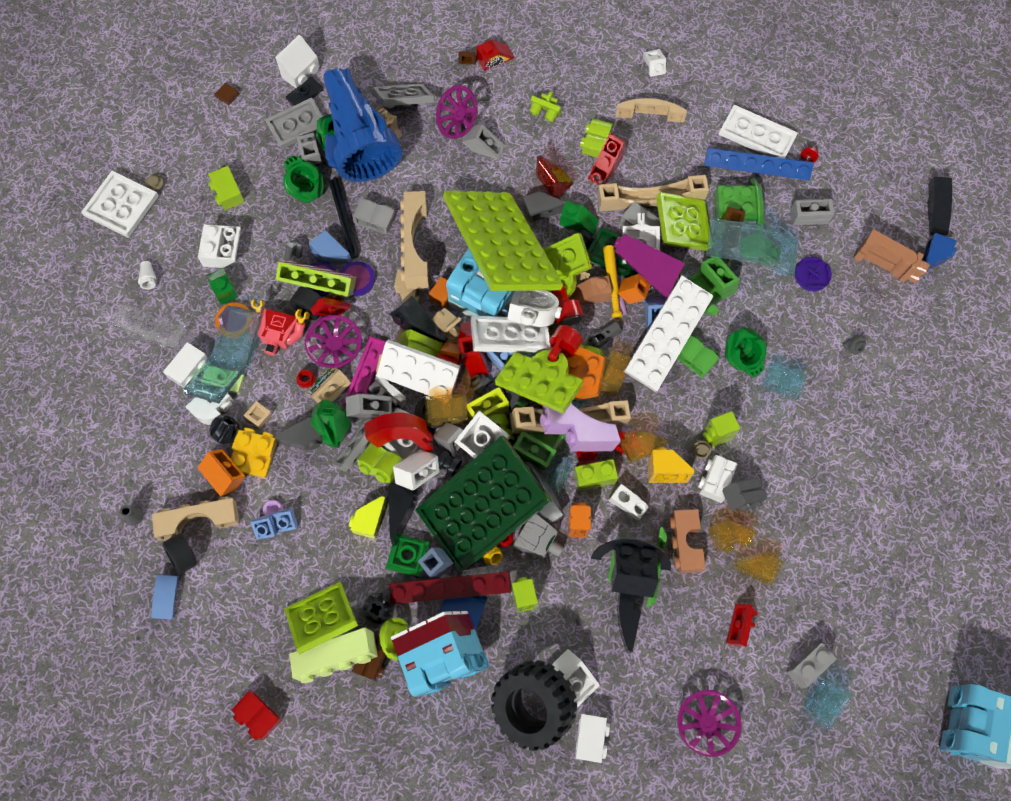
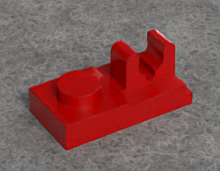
(330, 306)
(741, 625)

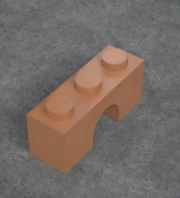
(686, 559)

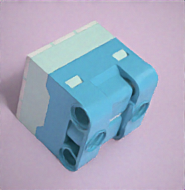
(470, 292)
(979, 725)

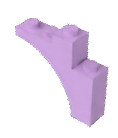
(581, 430)

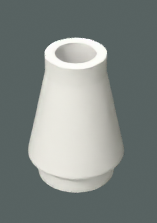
(147, 277)

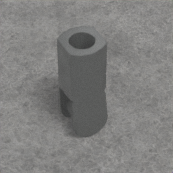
(607, 333)

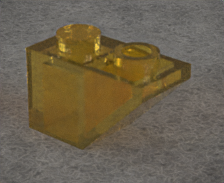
(728, 534)

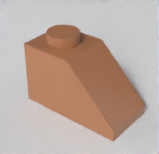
(593, 290)

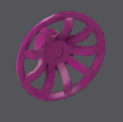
(460, 113)
(333, 343)
(709, 723)

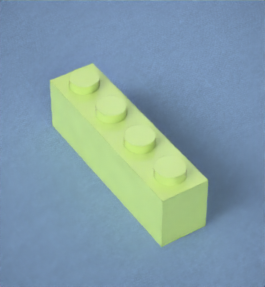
(334, 655)

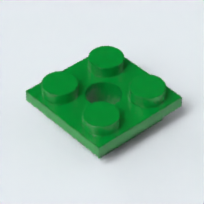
(412, 566)

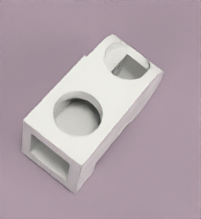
(628, 502)

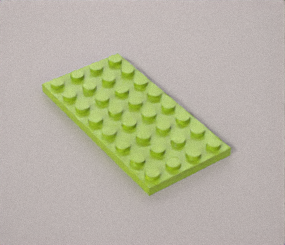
(501, 241)

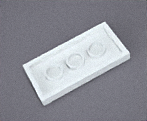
(757, 133)
(505, 335)
(417, 370)

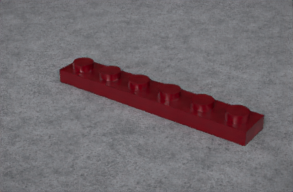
(450, 587)

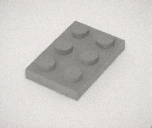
(403, 95)
(294, 122)

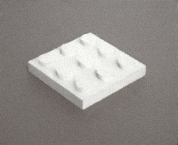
(120, 204)

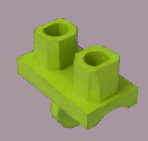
(539, 104)

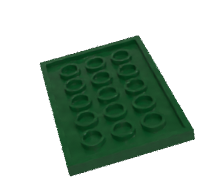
(483, 504)

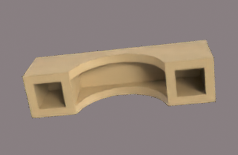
(171, 522)

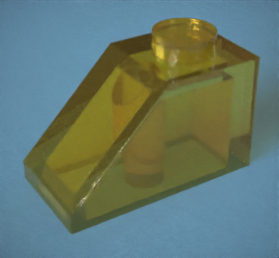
(640, 444)
(761, 567)

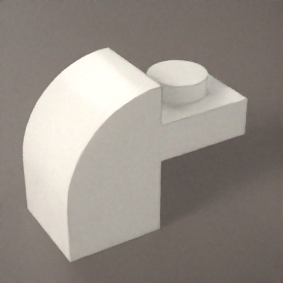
(206, 411)

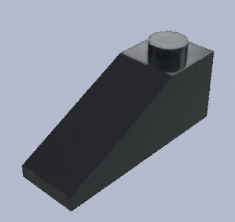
(412, 316)
(400, 509)

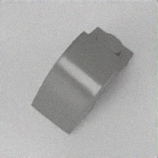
(309, 149)

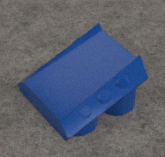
(474, 605)

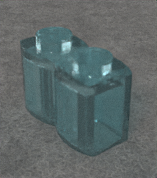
(784, 380)

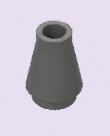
(131, 514)

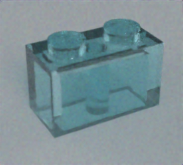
(827, 703)

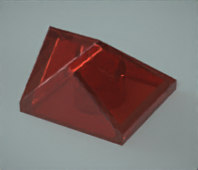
(552, 177)

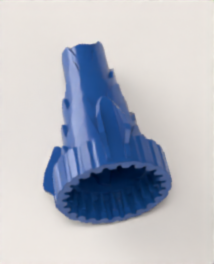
(361, 143)

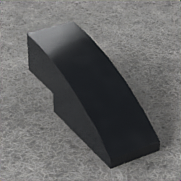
(939, 205)
(627, 620)

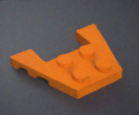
(590, 369)

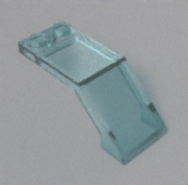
(753, 244)
(229, 357)

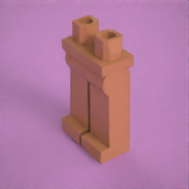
(892, 256)

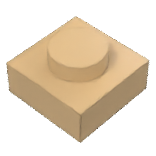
(257, 414)

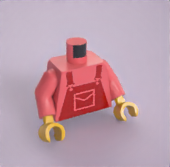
(279, 328)

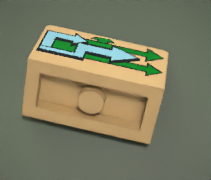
(328, 385)

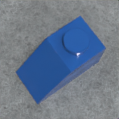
(939, 250)

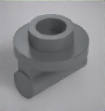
(293, 248)
(855, 345)
(479, 383)

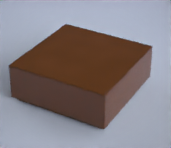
(227, 94)

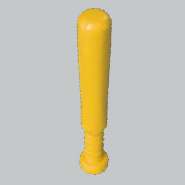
(610, 263)

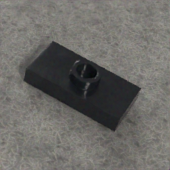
(307, 90)

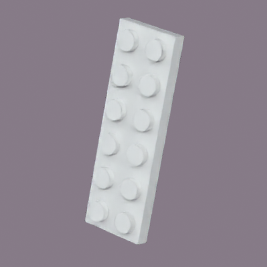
(668, 333)

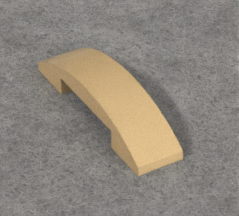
(651, 106)

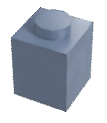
(435, 562)

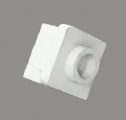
(655, 61)

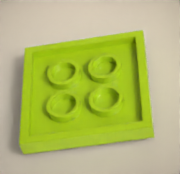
(683, 221)
(320, 617)

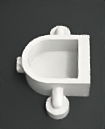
(534, 308)

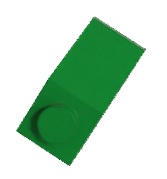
(578, 217)
(221, 286)

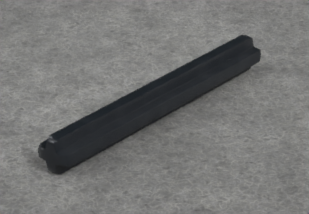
(343, 218)

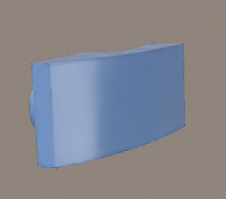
(273, 523)
(164, 596)

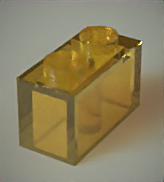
(613, 372)
(446, 409)

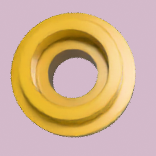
(493, 557)

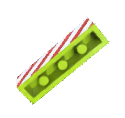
(315, 278)

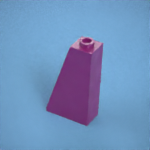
(653, 265)

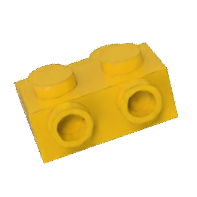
(254, 452)

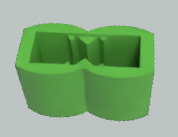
(697, 356)

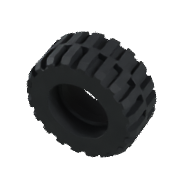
(514, 717)

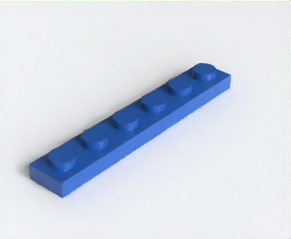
(758, 163)

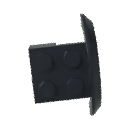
(634, 566)

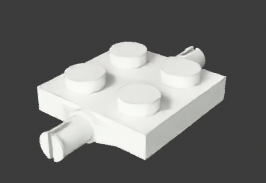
(644, 233)

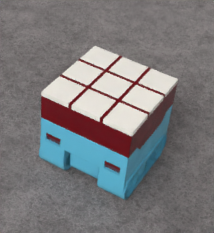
(439, 652)

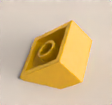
(668, 467)

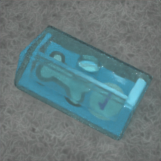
(558, 474)

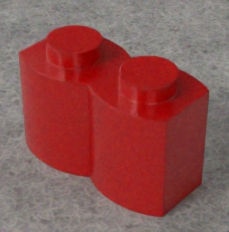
(256, 716)

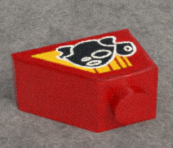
(493, 54)

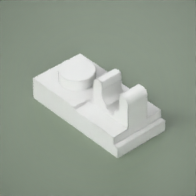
(386, 388)

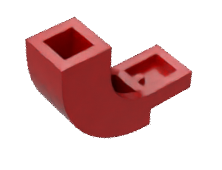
(398, 426)

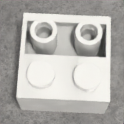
(218, 245)

